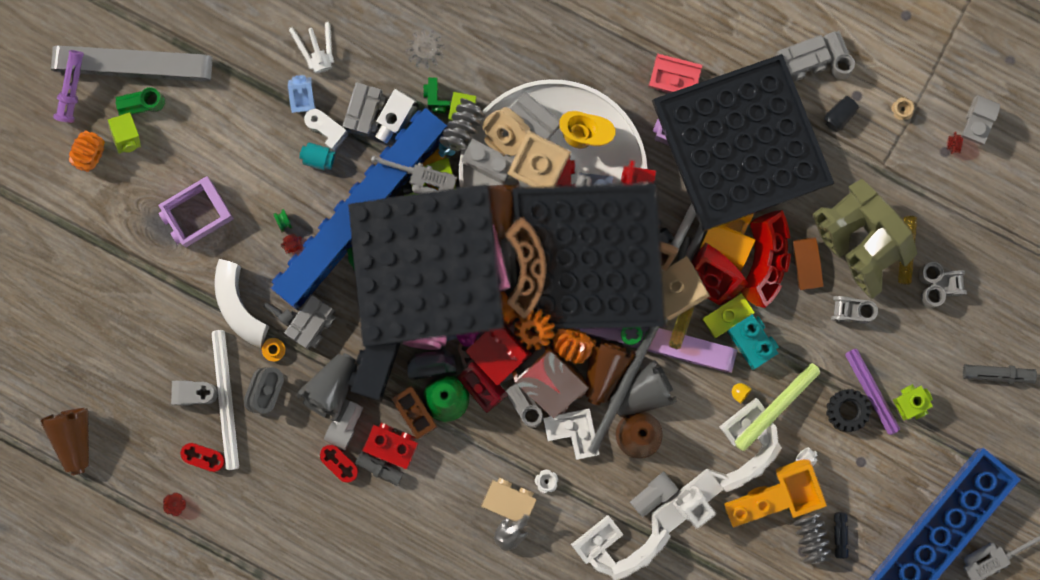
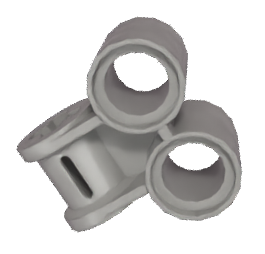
(944, 284)

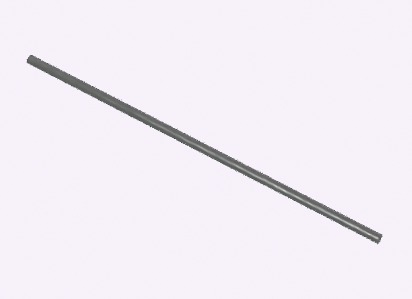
(636, 362)

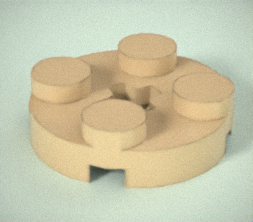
(512, 123)

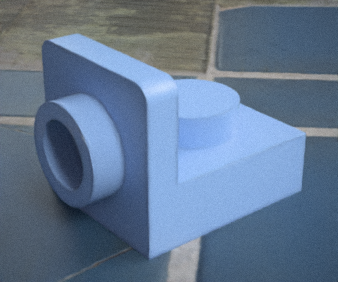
(301, 94)

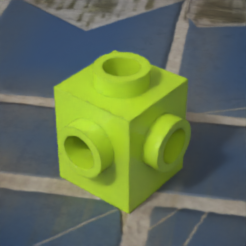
(905, 404)

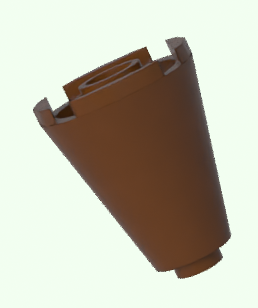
(502, 208)
(605, 370)
(628, 437)
(69, 438)

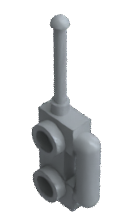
(422, 174)
(997, 560)

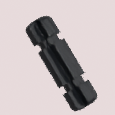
(841, 535)

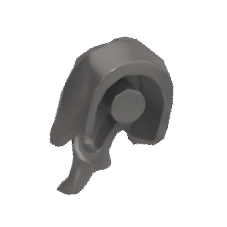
(511, 536)

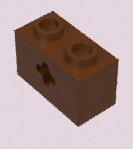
(414, 413)

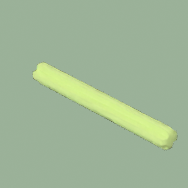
(777, 407)

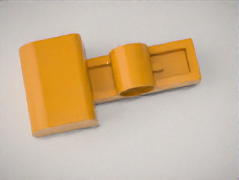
(731, 241)
(796, 491)

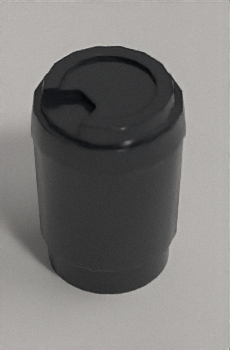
(841, 114)

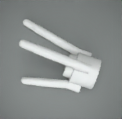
(320, 61)

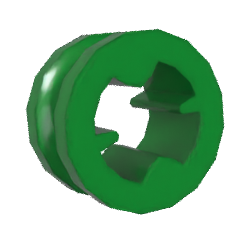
(283, 220)
(632, 341)

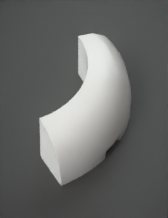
(231, 305)

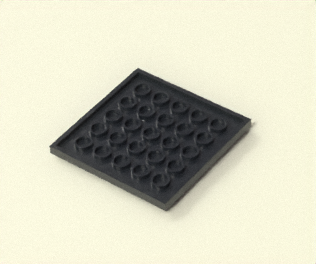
(742, 142)
(597, 253)
(426, 265)

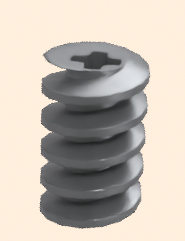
(462, 125)
(812, 539)

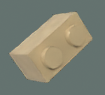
(508, 501)

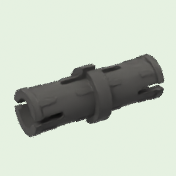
(379, 468)

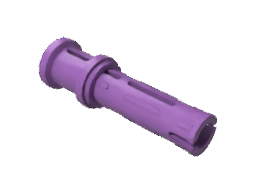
(65, 98)

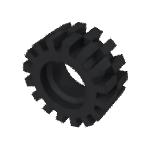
(861, 403)

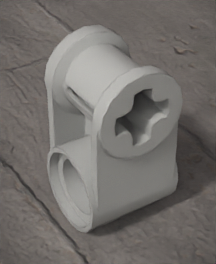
(851, 310)
(189, 393)

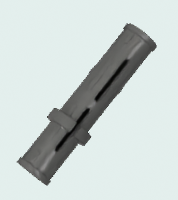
(1006, 374)

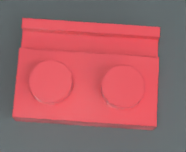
(673, 74)

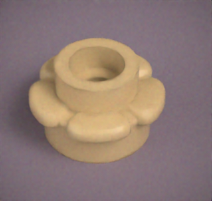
(907, 104)

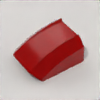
(718, 274)

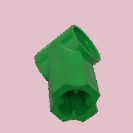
(138, 102)

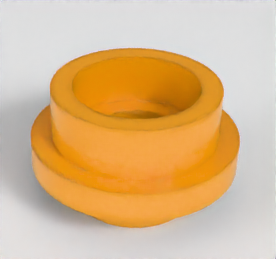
(278, 355)

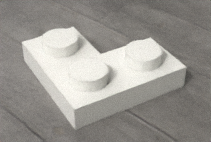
(575, 425)

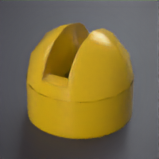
(740, 392)

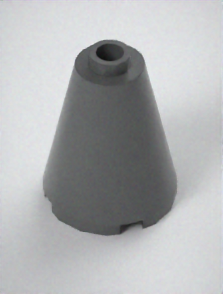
(329, 387)
(647, 392)

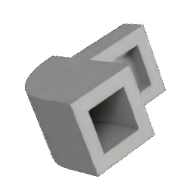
(980, 119)

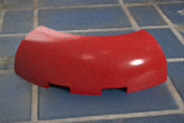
(770, 258)

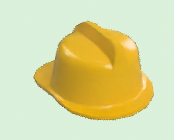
(586, 129)

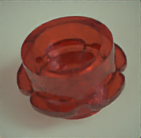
(954, 143)
(291, 243)
(177, 510)

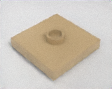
(539, 161)
(682, 288)

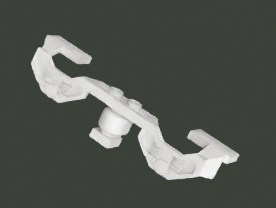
(687, 503)

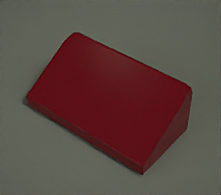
(482, 387)

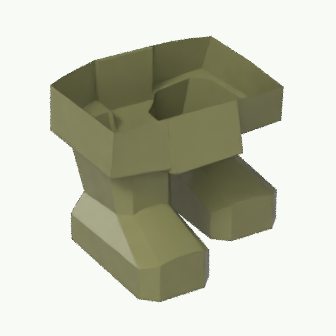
(887, 239)

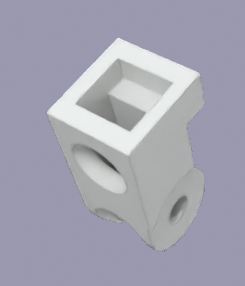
(321, 123)

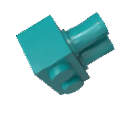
(753, 341)

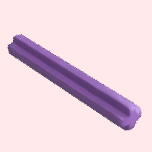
(872, 391)

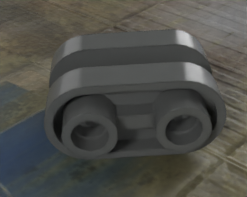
(263, 390)

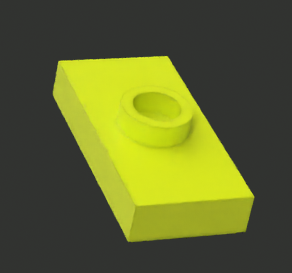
(728, 316)

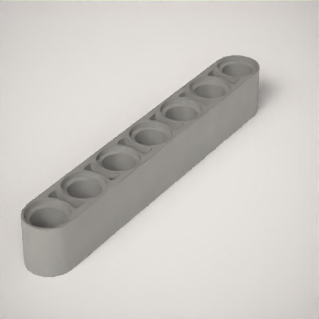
(136, 63)

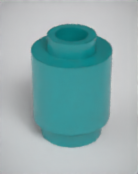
(317, 156)

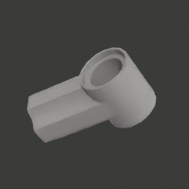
(838, 54)
(523, 404)
(341, 431)
(658, 491)

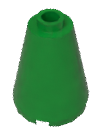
(447, 409)

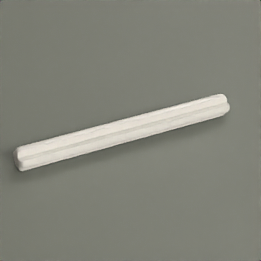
(225, 400)

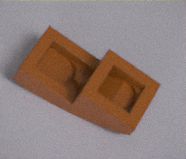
(807, 263)

